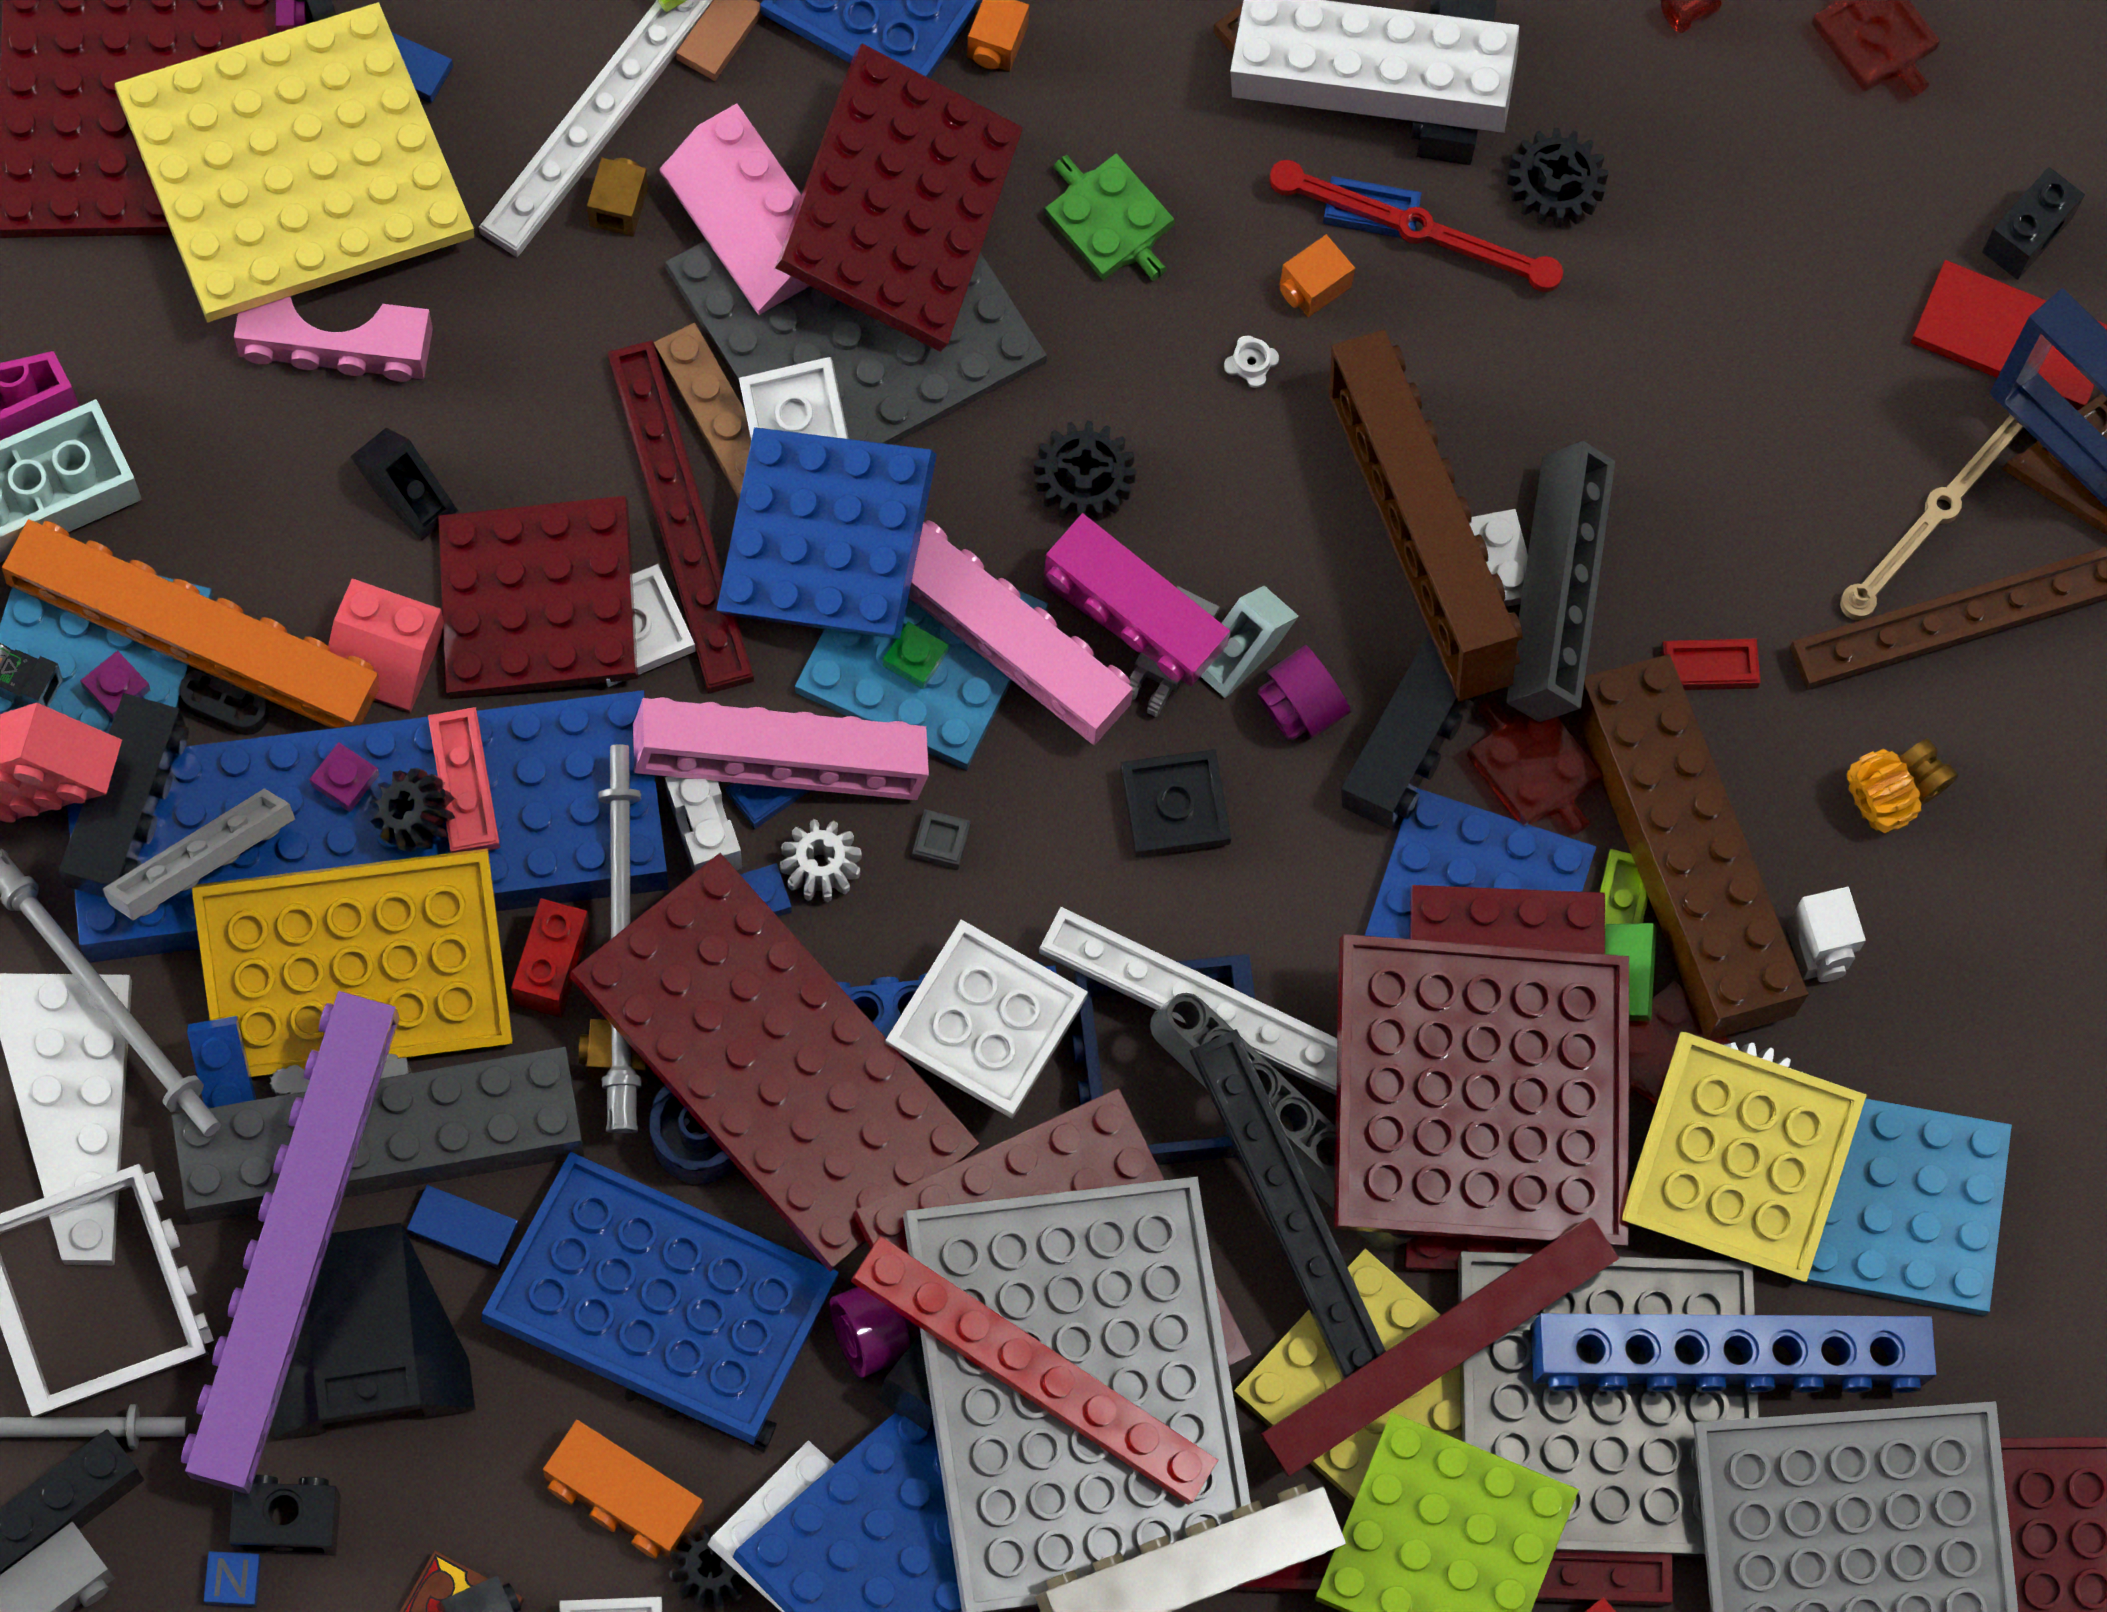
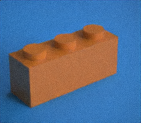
(622, 1491)

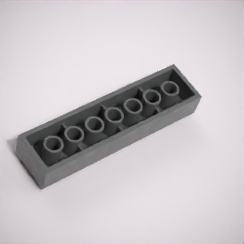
(416, 1133)

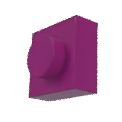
(290, 14)
(113, 679)
(344, 777)

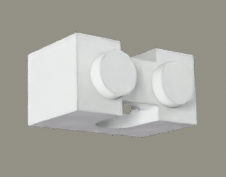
(710, 829)
(1825, 934)

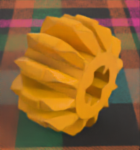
(1884, 790)

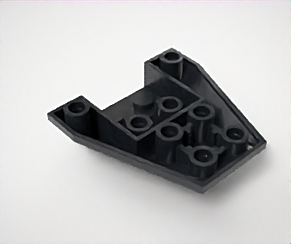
(372, 1340)

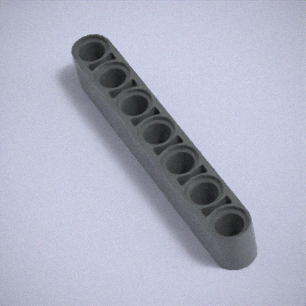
(1310, 1126)

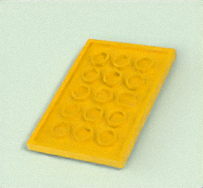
(383, 931)

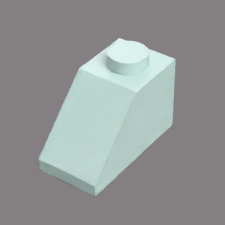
(1256, 629)

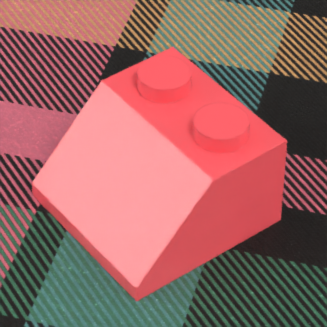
(390, 634)

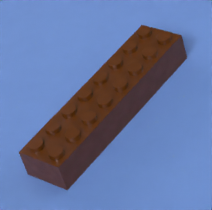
(1424, 515)
(1689, 848)

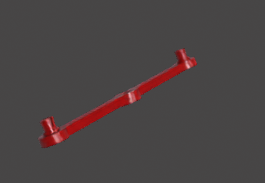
(1542, 273)

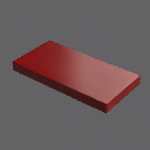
(1979, 323)

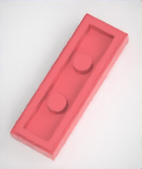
(464, 771)

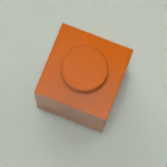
(998, 33)
(1316, 276)

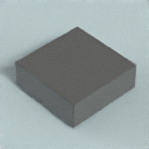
(941, 839)

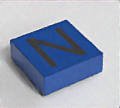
(232, 1579)

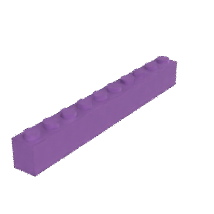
(291, 1243)

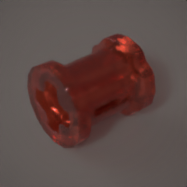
(1683, 12)

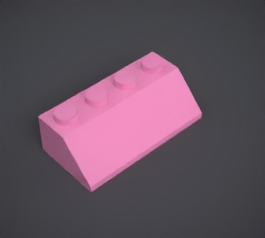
(738, 202)

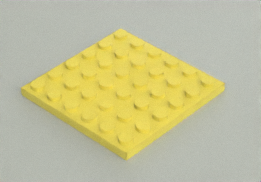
(293, 161)

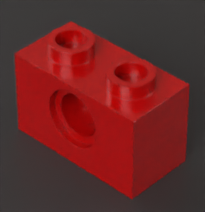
(549, 957)

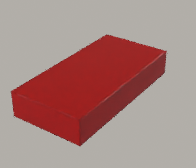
(1715, 663)

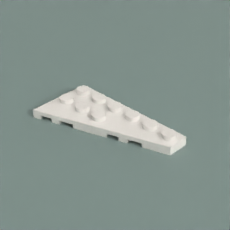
(71, 1097)

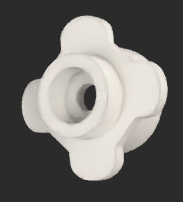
(1254, 348)

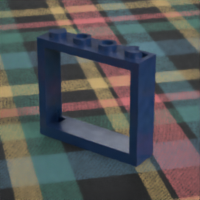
(2039, 406)
(1227, 970)

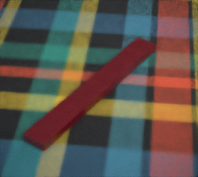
(679, 515)
(1439, 1346)

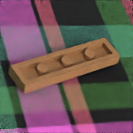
(708, 399)

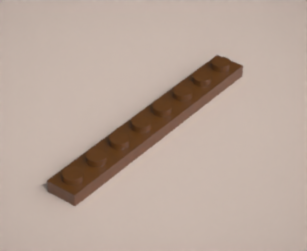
(1951, 619)

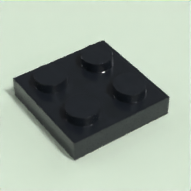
(1175, 803)

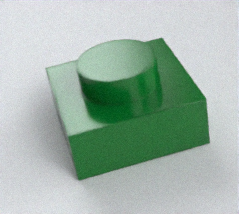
(915, 655)

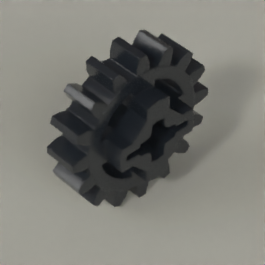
(1553, 197)
(1105, 473)

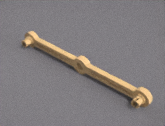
(1860, 599)

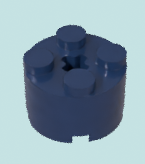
(680, 1152)

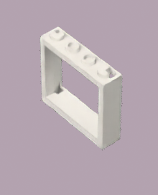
(177, 1279)

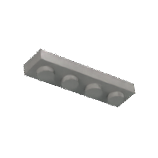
(199, 854)

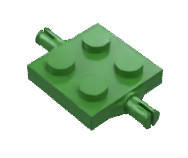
(1110, 217)

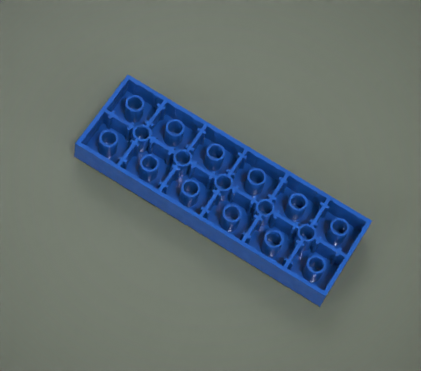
(544, 791)

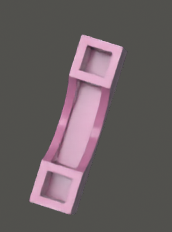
(388, 344)

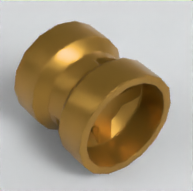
(1930, 773)

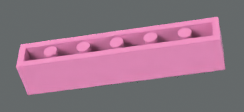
(1017, 637)
(780, 749)

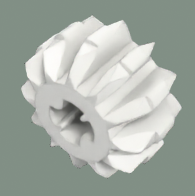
(805, 869)

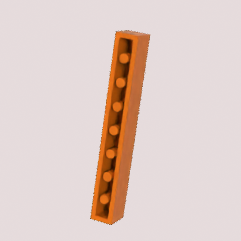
(190, 626)

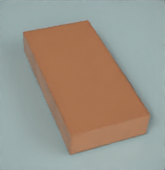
(718, 35)

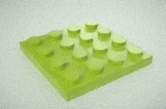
(1445, 1529)

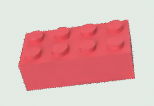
(51, 761)

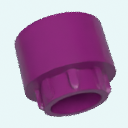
(1302, 695)
(869, 1331)

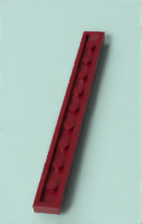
(1570, 1578)

